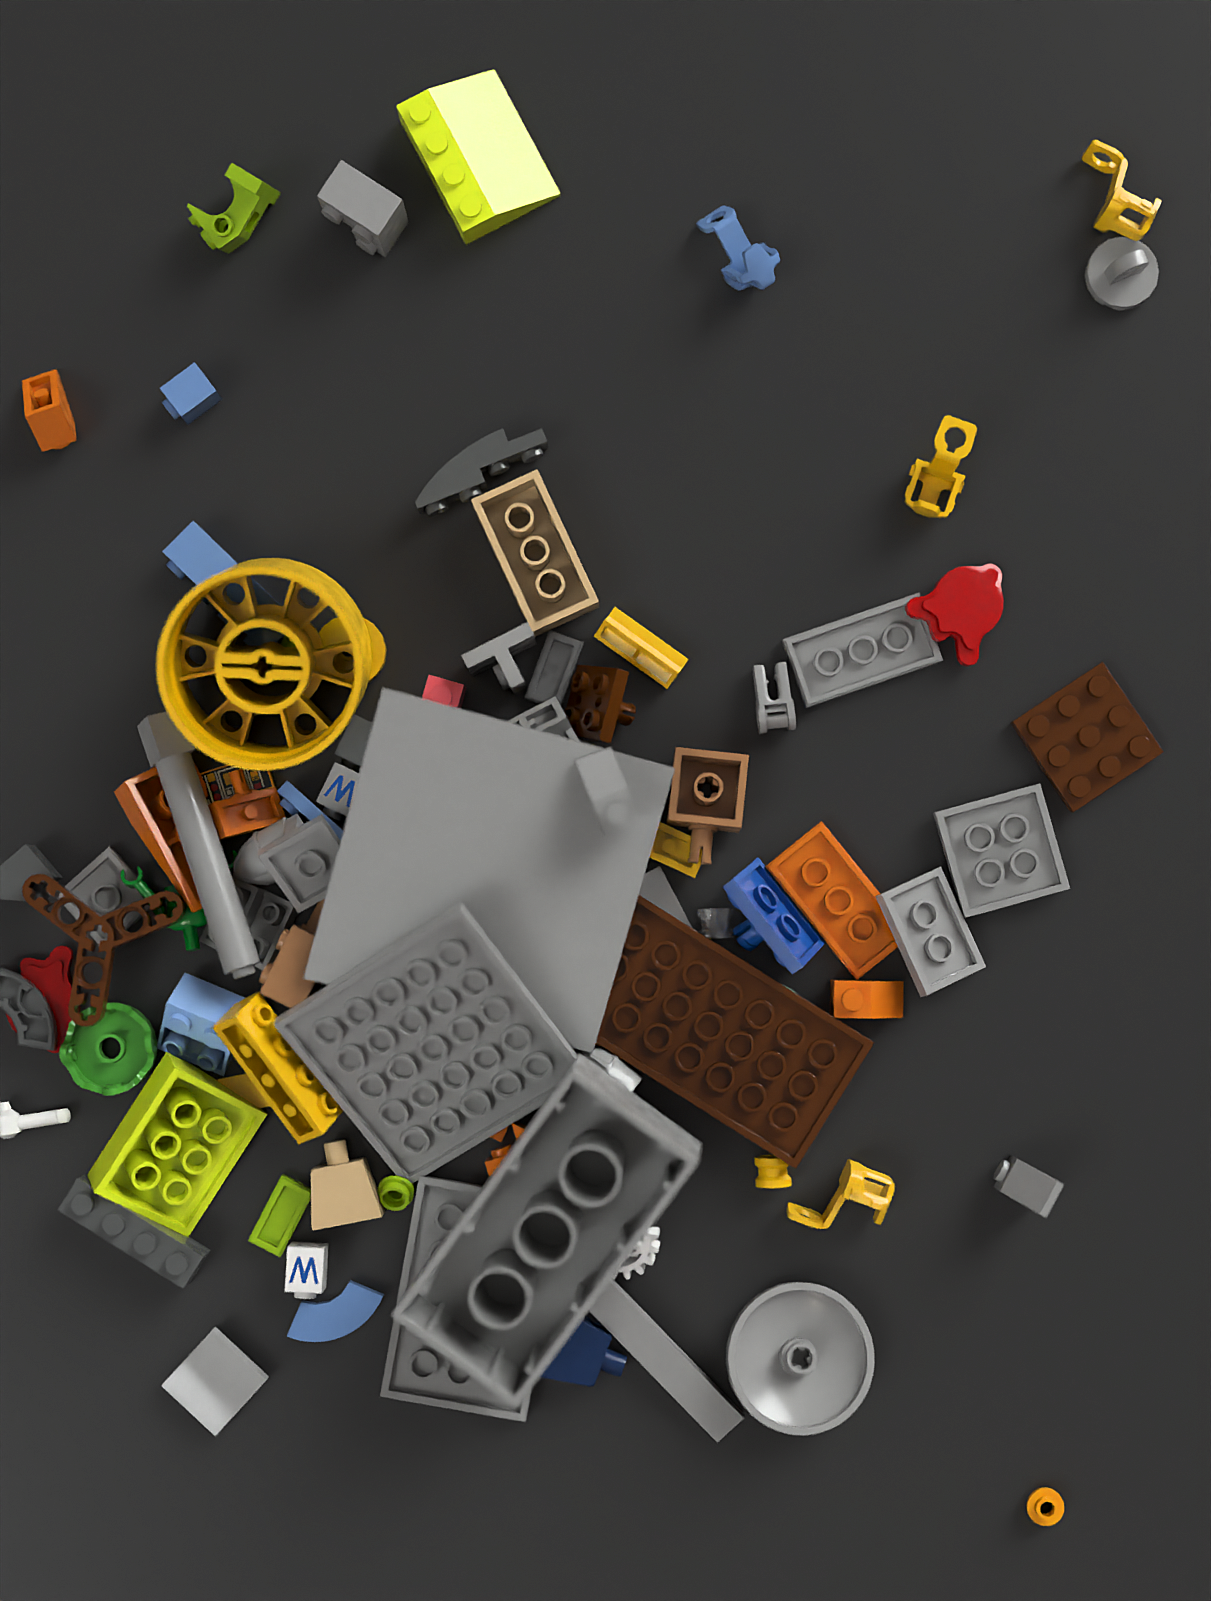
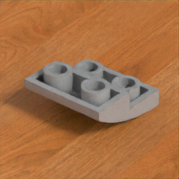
(266, 918)
(215, 1381)

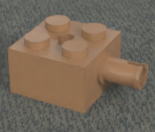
(704, 815)
(284, 977)

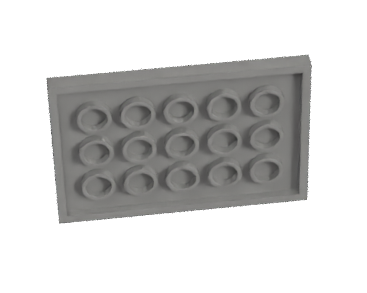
(413, 1366)

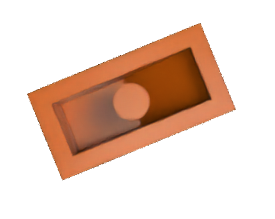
(48, 411)
(866, 999)

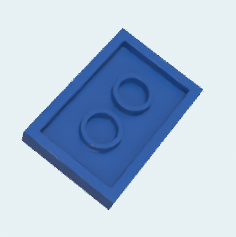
(771, 917)

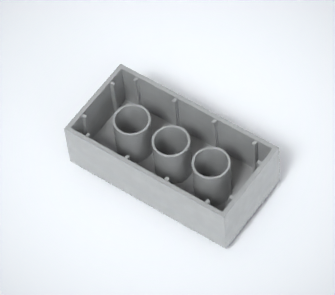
(548, 1231)

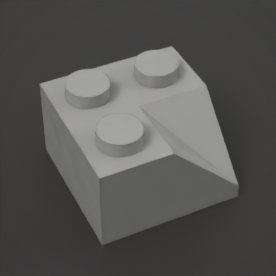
(365, 206)

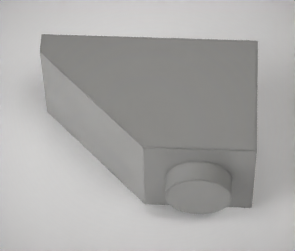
(607, 791)
(1027, 1185)

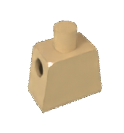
(342, 1189)

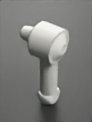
(12, 1123)

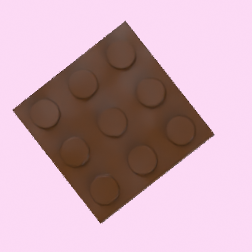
(1086, 737)

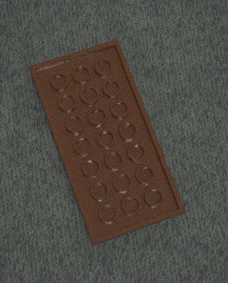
(727, 1035)

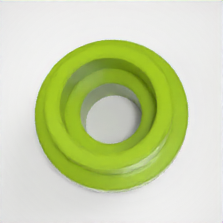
(395, 1192)

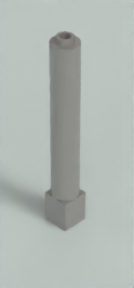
(201, 844)

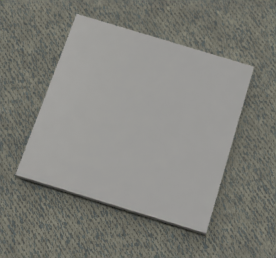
(504, 825)

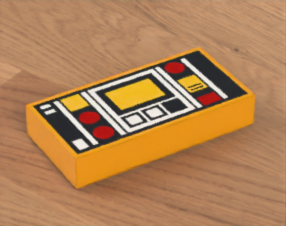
(220, 785)

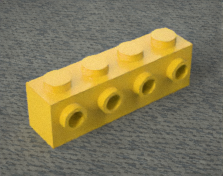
(277, 1069)

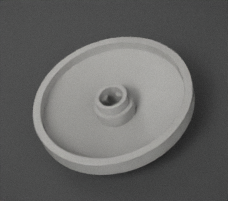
(800, 1358)

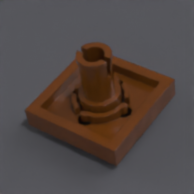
(597, 702)

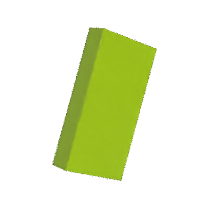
(281, 1215)

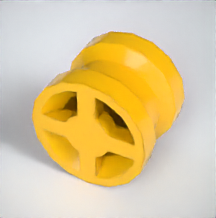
(771, 1172)

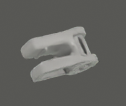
(778, 712)

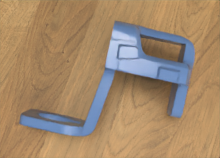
(748, 263)

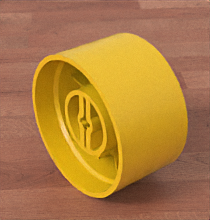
(306, 662)

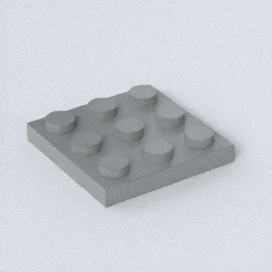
(1001, 850)

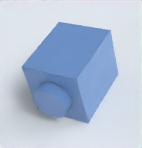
(189, 394)

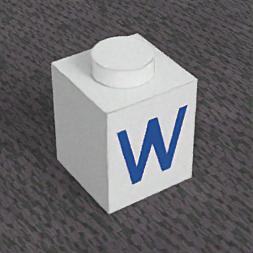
(306, 1269)

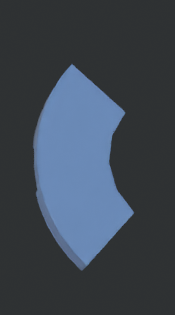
(336, 1316)

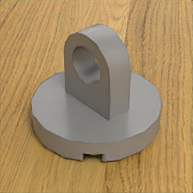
(1121, 273)

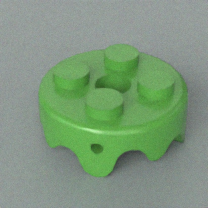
(110, 1076)

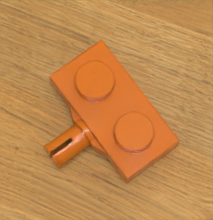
(246, 809)

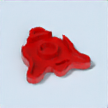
(962, 606)
(54, 982)

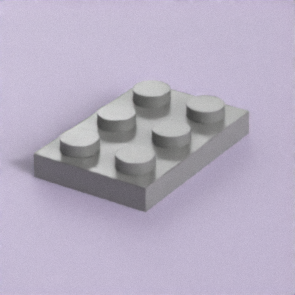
(930, 931)

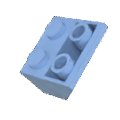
(189, 1023)

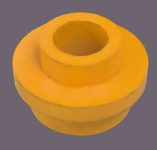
(1040, 1496)

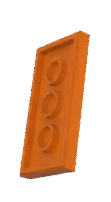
(835, 899)

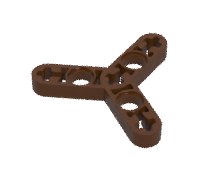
(89, 921)

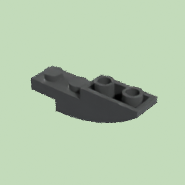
(464, 472)

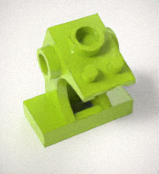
(238, 222)

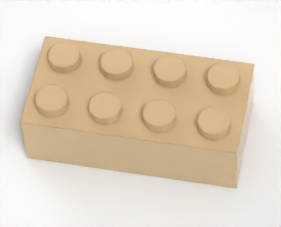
(535, 553)

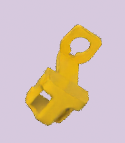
(1118, 198)
(940, 473)
(852, 1187)

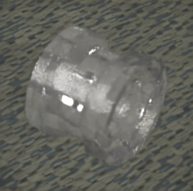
(716, 922)

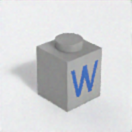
(338, 791)

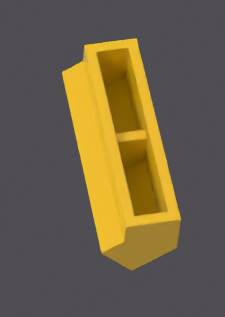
(641, 647)

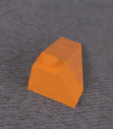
(151, 817)

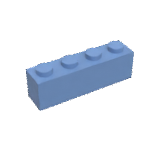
(200, 558)

